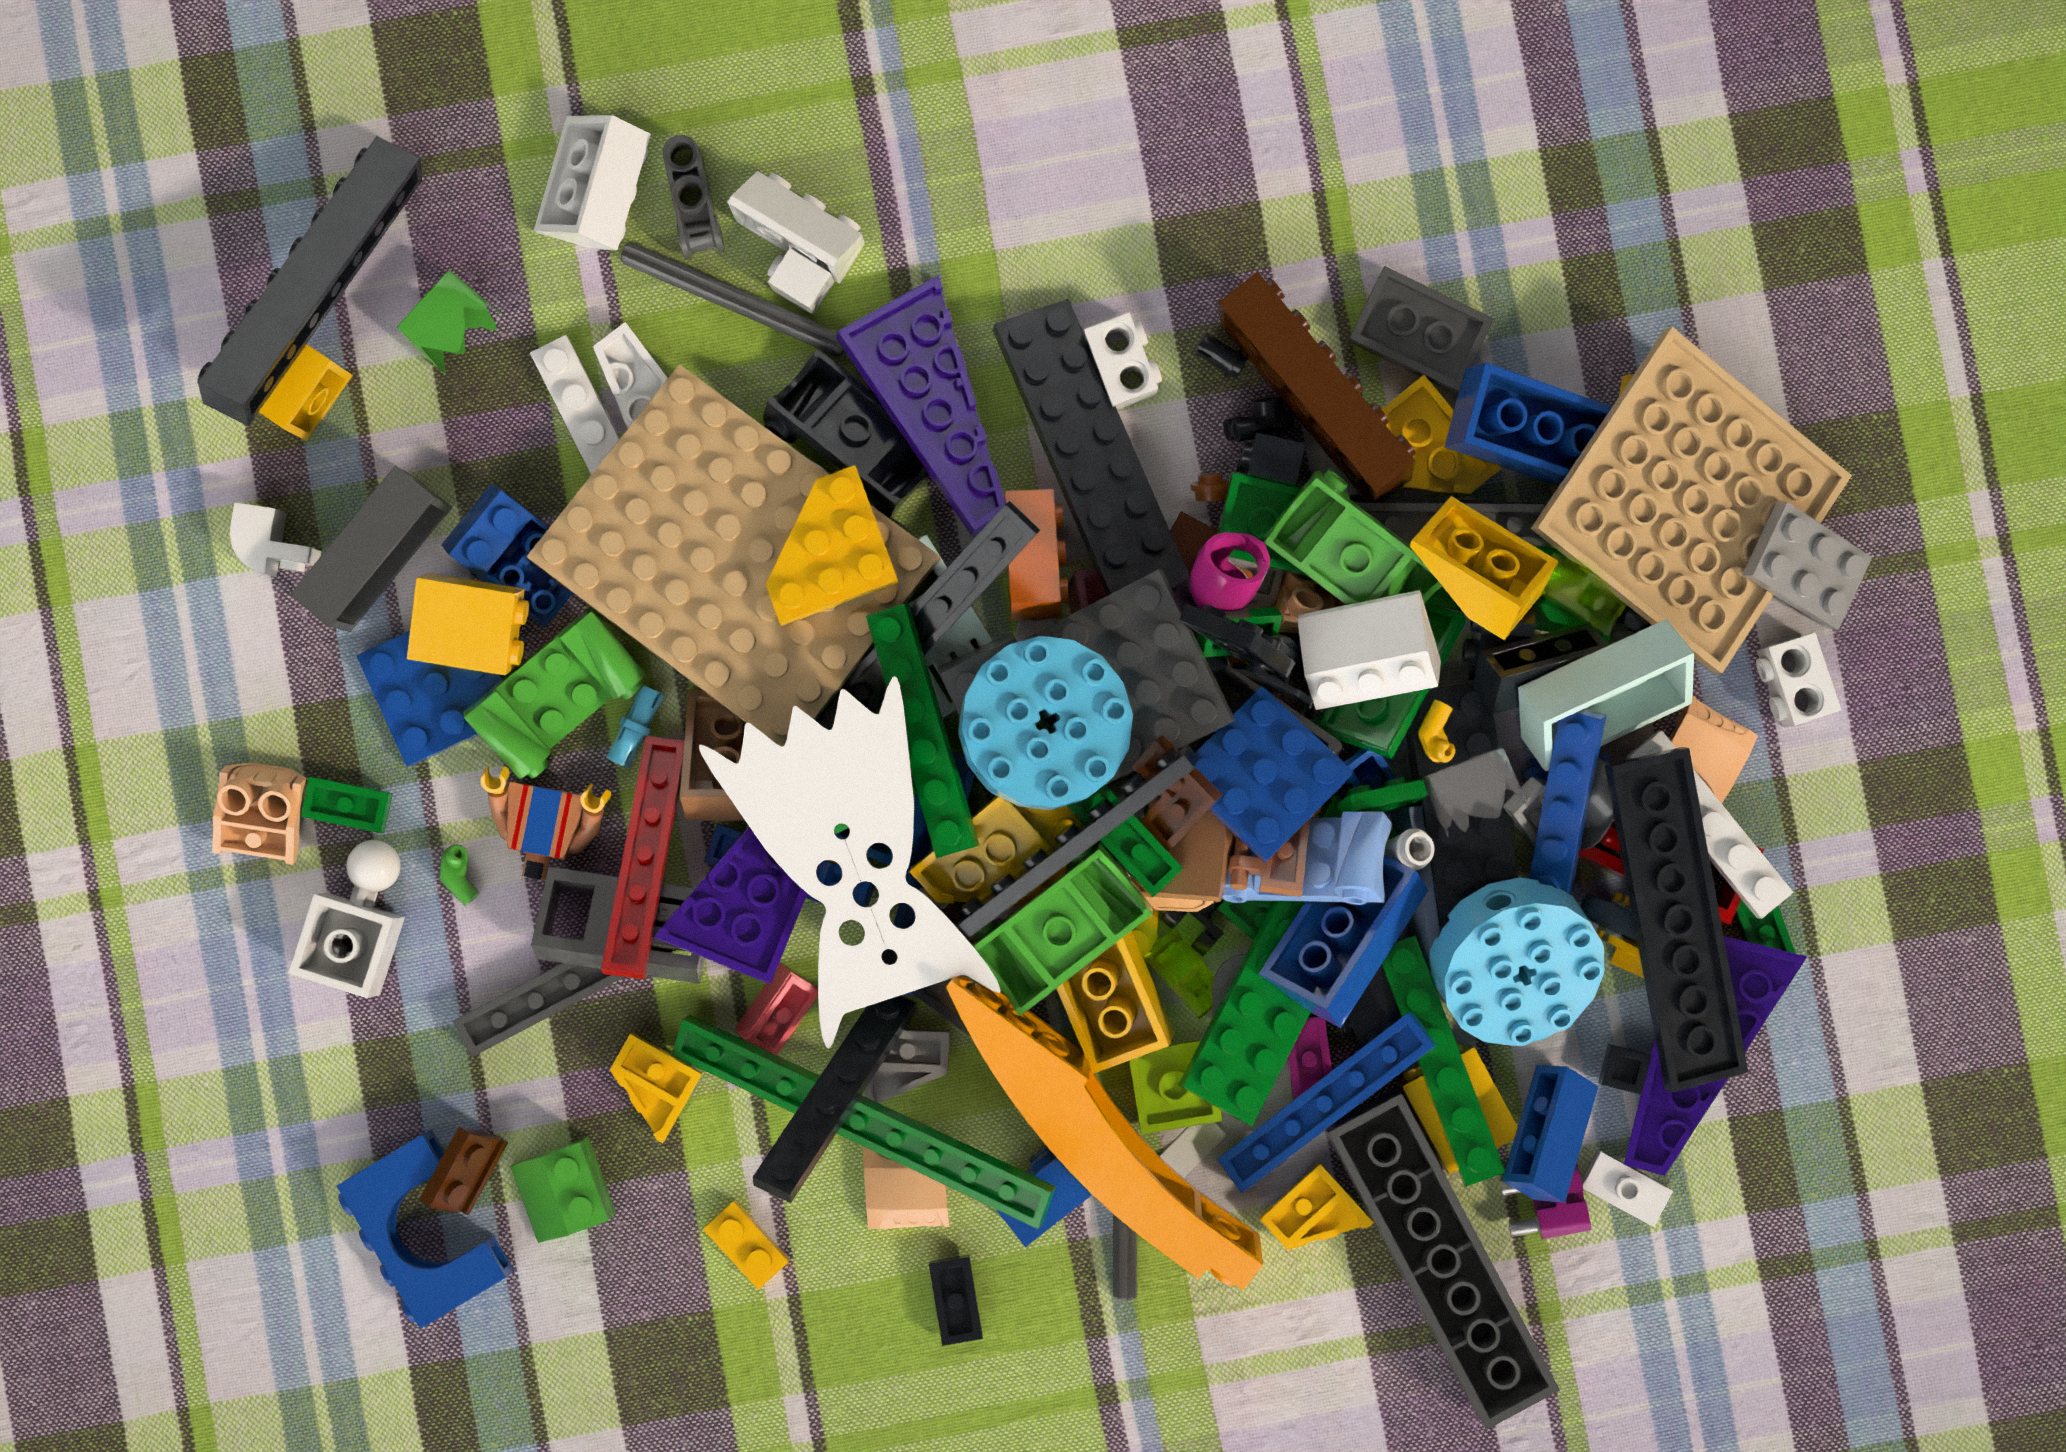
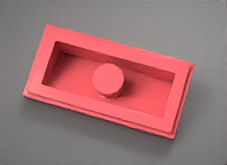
(777, 1010)

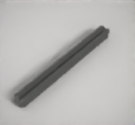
(731, 298)

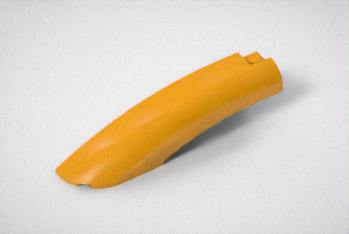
(1097, 1144)

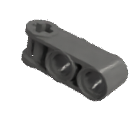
(697, 224)

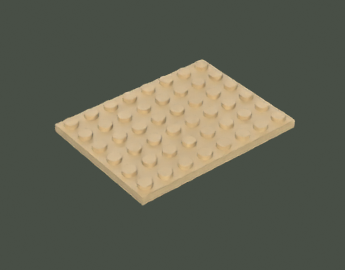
(680, 548)

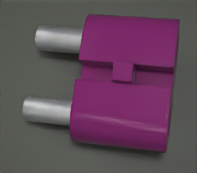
(1554, 1218)

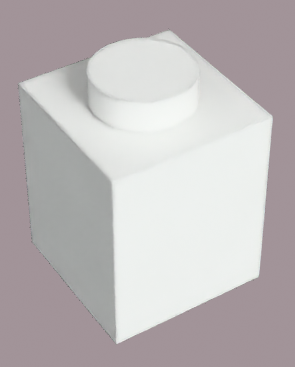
(799, 280)

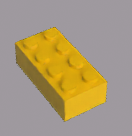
(1116, 1007)

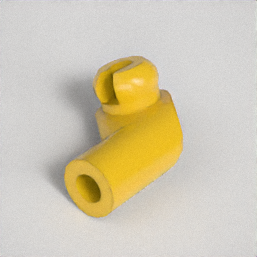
(1433, 736)

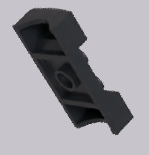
(848, 429)

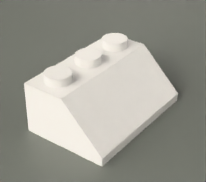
(593, 181)
(797, 223)
(1368, 650)

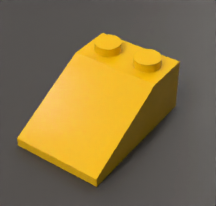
(1483, 566)

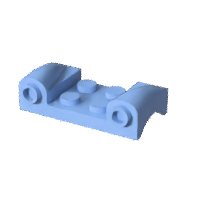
(1340, 863)

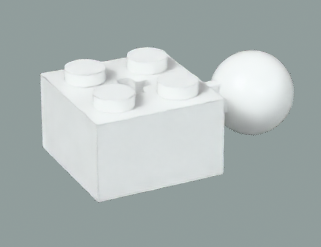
(373, 931)

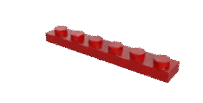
(644, 859)

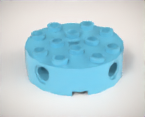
(1061, 683)
(1517, 962)

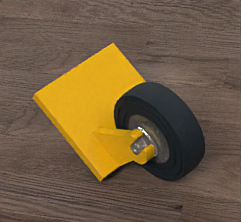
(1615, 921)

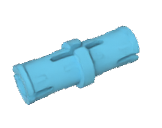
(635, 726)

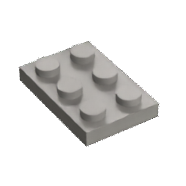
(1807, 565)

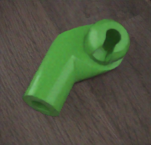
(453, 874)

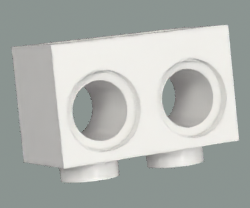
(1115, 363)
(1808, 676)

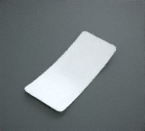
(1192, 1147)

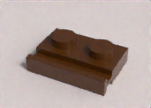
(463, 1170)

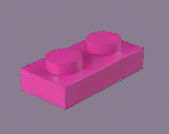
(1309, 1057)

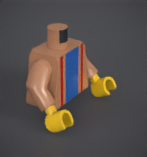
(543, 819)

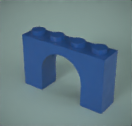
(425, 1286)

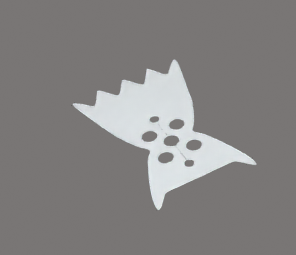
(857, 779)

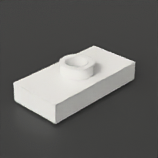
(1626, 1188)

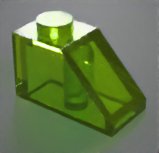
(1583, 595)
(1183, 972)

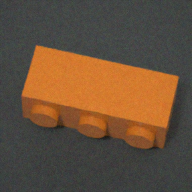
(1034, 573)

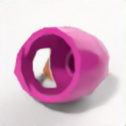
(1218, 580)

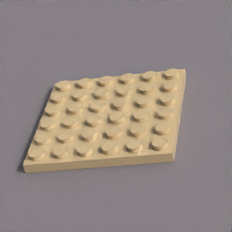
(1680, 495)

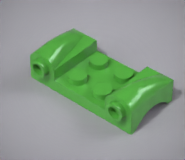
(1346, 546)
(554, 693)
(1061, 928)

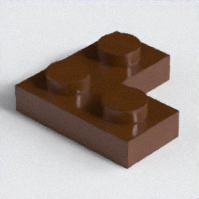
(1180, 804)

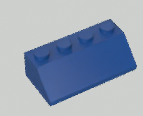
(1339, 945)

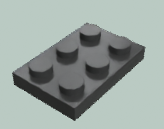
(1420, 329)

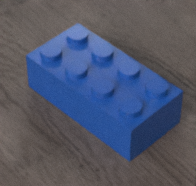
(1522, 423)

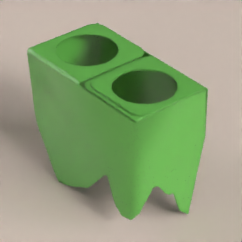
(442, 317)

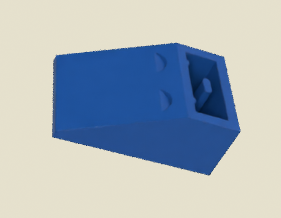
(494, 547)

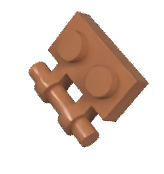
(1280, 874)

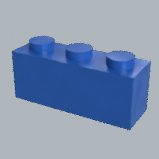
(1550, 1133)

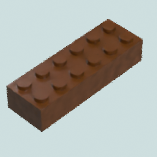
(1316, 389)

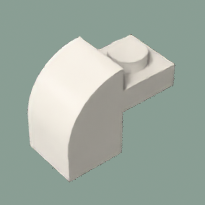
(258, 538)

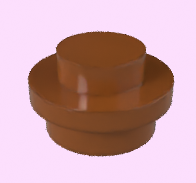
(1210, 487)

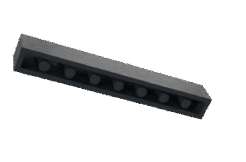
(309, 281)

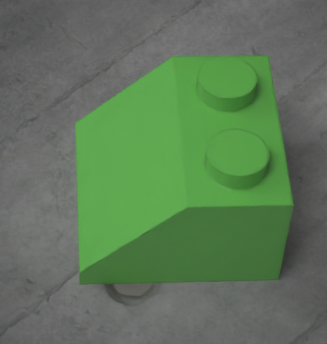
(563, 1190)

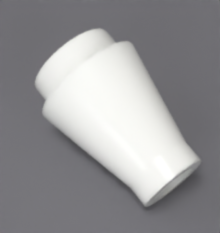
(1411, 848)

